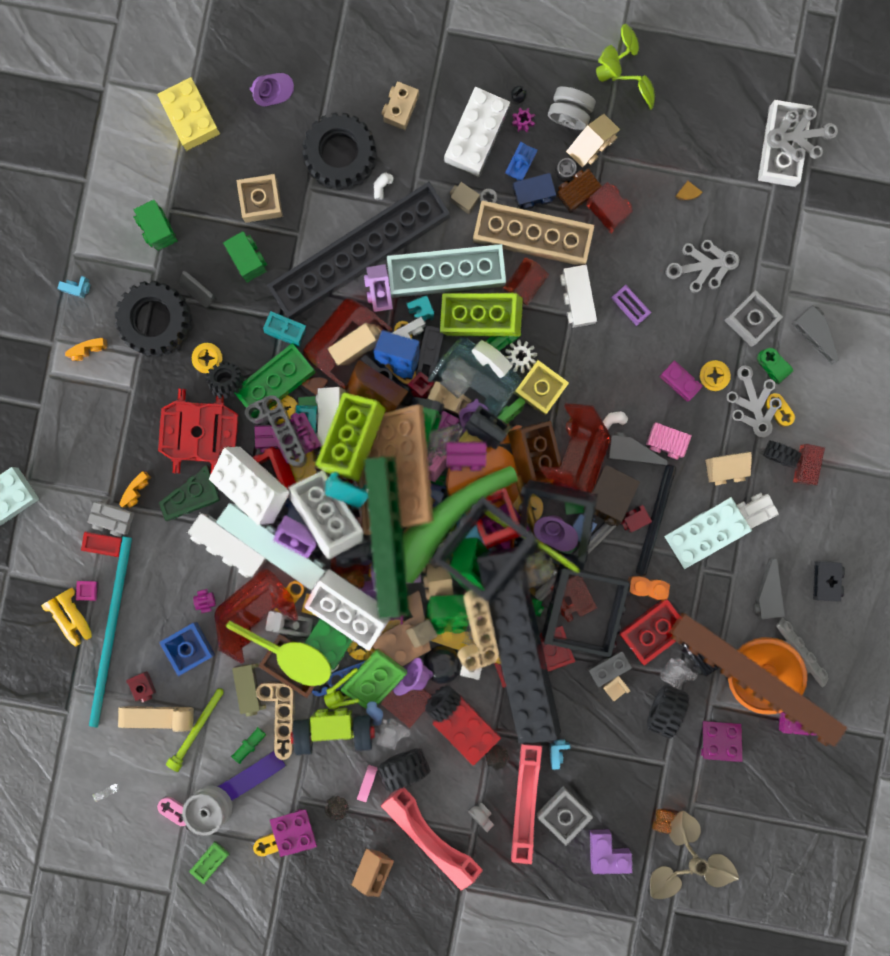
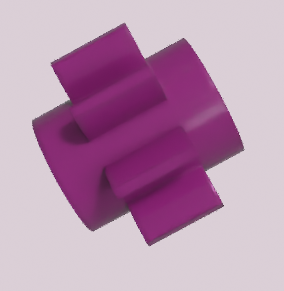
(523, 126)
(204, 601)

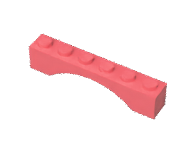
(525, 803)
(454, 864)

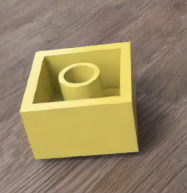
(541, 387)

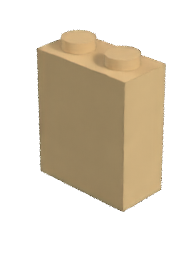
(355, 344)

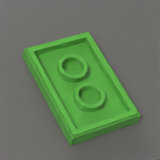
(374, 679)

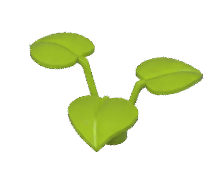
(612, 69)

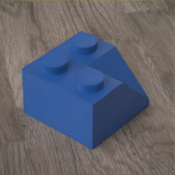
(398, 352)
(187, 648)

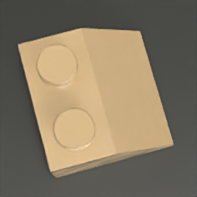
(729, 467)

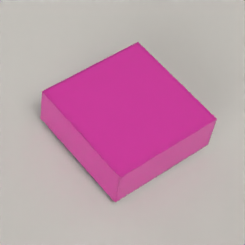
(86, 590)

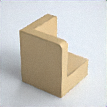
(615, 688)

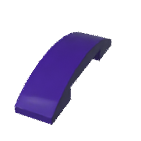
(252, 775)

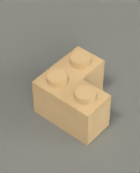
(592, 140)
(438, 581)

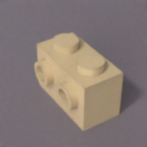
(400, 105)

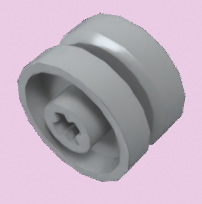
(571, 108)
(207, 810)

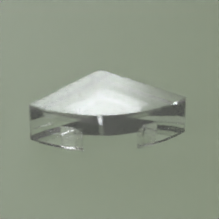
(105, 792)

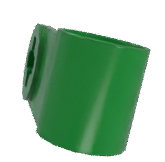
(776, 366)

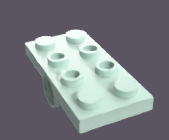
(708, 532)

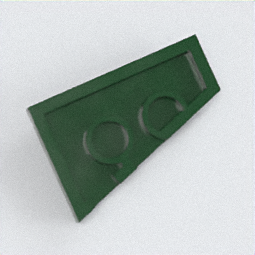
(191, 496)

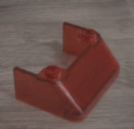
(317, 348)
(584, 451)
(248, 608)

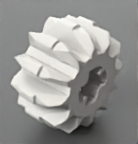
(526, 360)

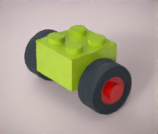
(332, 726)

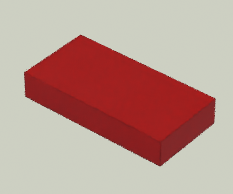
(101, 544)

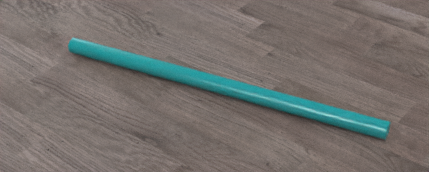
(110, 632)

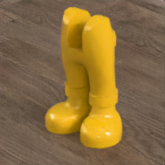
(76, 617)

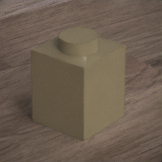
(464, 197)
(421, 633)

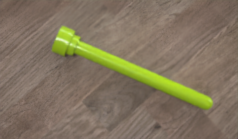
(175, 762)

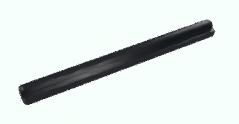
(656, 519)

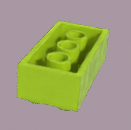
(481, 314)
(350, 436)

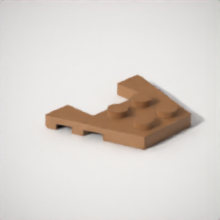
(396, 642)

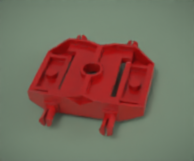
(194, 416)

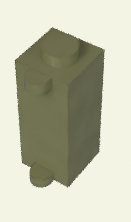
(246, 688)

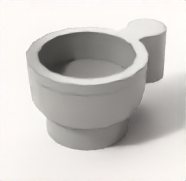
(480, 815)

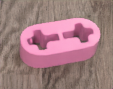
(367, 783)
(170, 814)

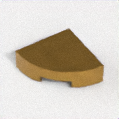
(688, 192)

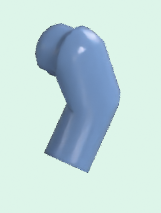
(375, 713)

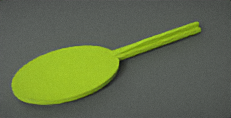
(542, 547)
(296, 659)

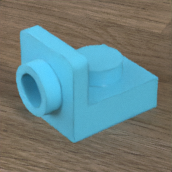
(72, 288)
(555, 756)

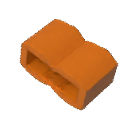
(644, 587)

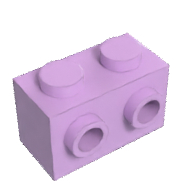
(379, 288)

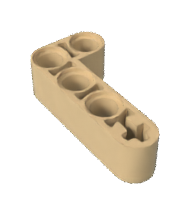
(481, 645)
(156, 717)
(280, 720)

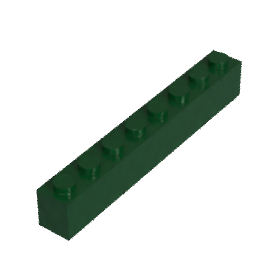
(386, 537)

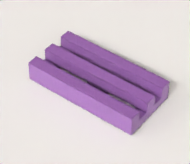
(641, 317)

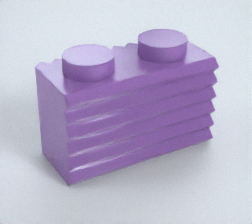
(295, 537)

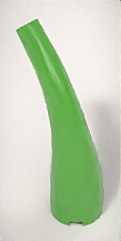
(423, 540)

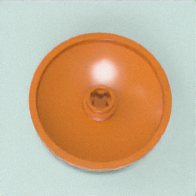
(495, 461)
(779, 660)

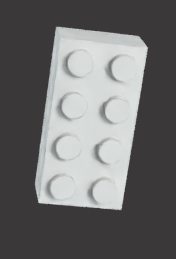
(477, 131)
(776, 163)
(249, 485)
(325, 516)
(223, 543)
(347, 609)

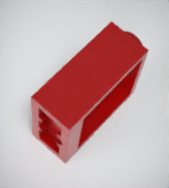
(280, 466)
(505, 534)

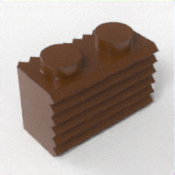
(578, 190)

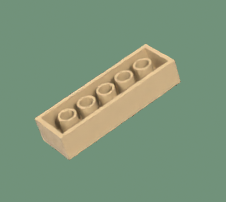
(533, 233)

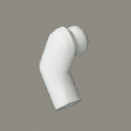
(380, 183)
(615, 417)

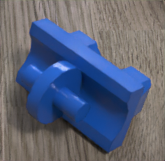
(521, 161)

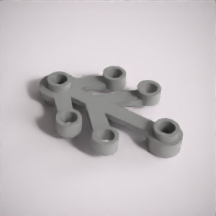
(800, 136)
(705, 265)
(755, 404)

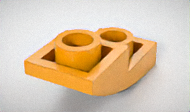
(82, 350)
(131, 494)

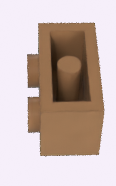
(373, 868)

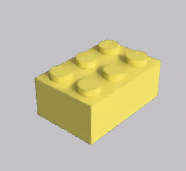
(188, 114)

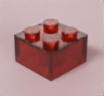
(610, 207)

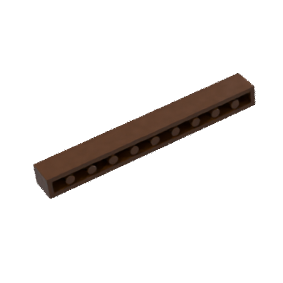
(757, 679)

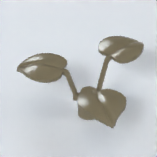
(717, 871)

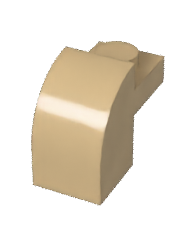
(452, 403)

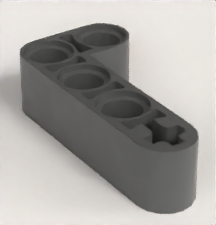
(282, 432)

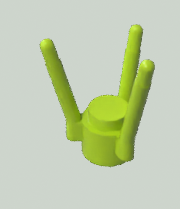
(335, 698)

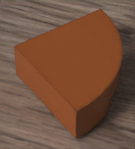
(315, 383)

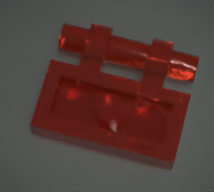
(579, 596)

